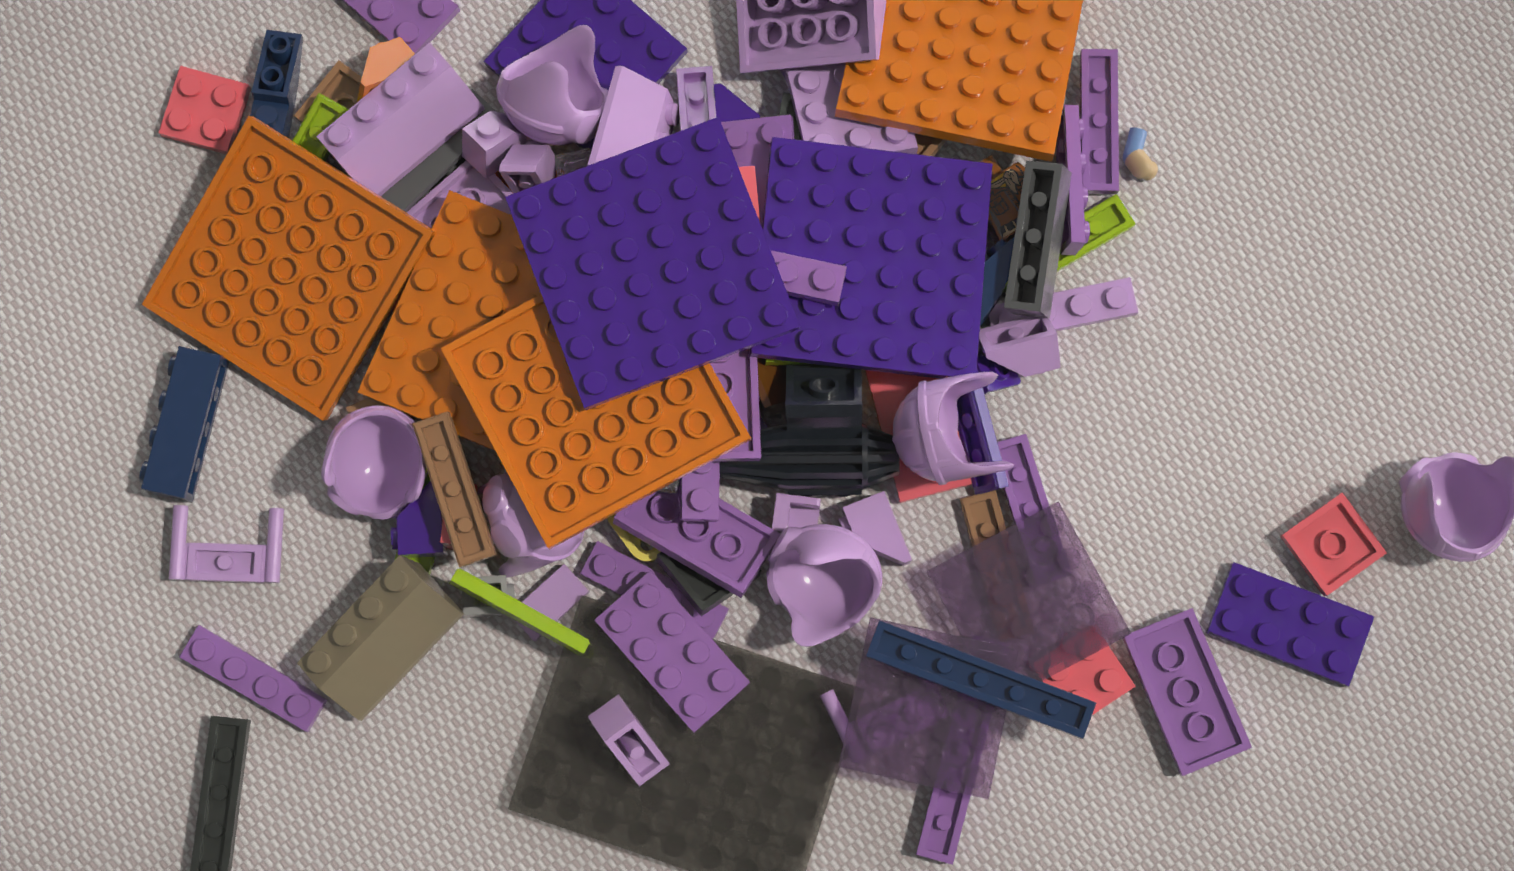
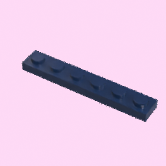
(981, 680)

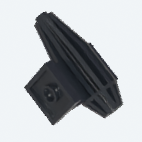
(824, 441)

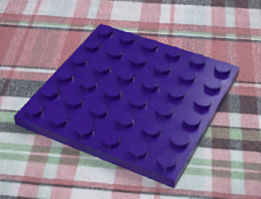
(910, 248)
(652, 263)

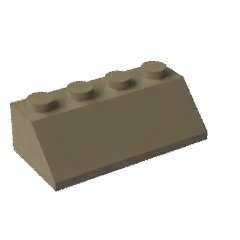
(380, 637)

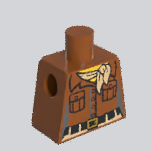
(1004, 199)

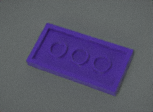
(1290, 624)

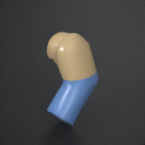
(1135, 158)

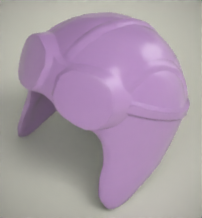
(555, 90)
(928, 430)
(374, 463)
(1458, 505)
(515, 531)
(823, 580)

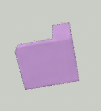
(795, 511)

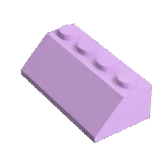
(633, 115)
(401, 121)

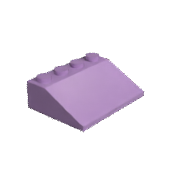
(807, 33)

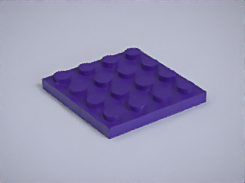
(621, 33)

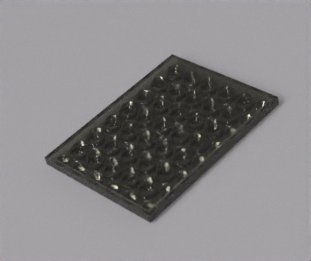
(735, 791)

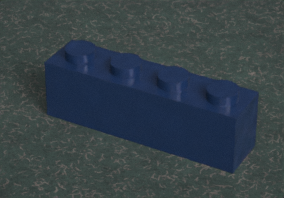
(184, 424)

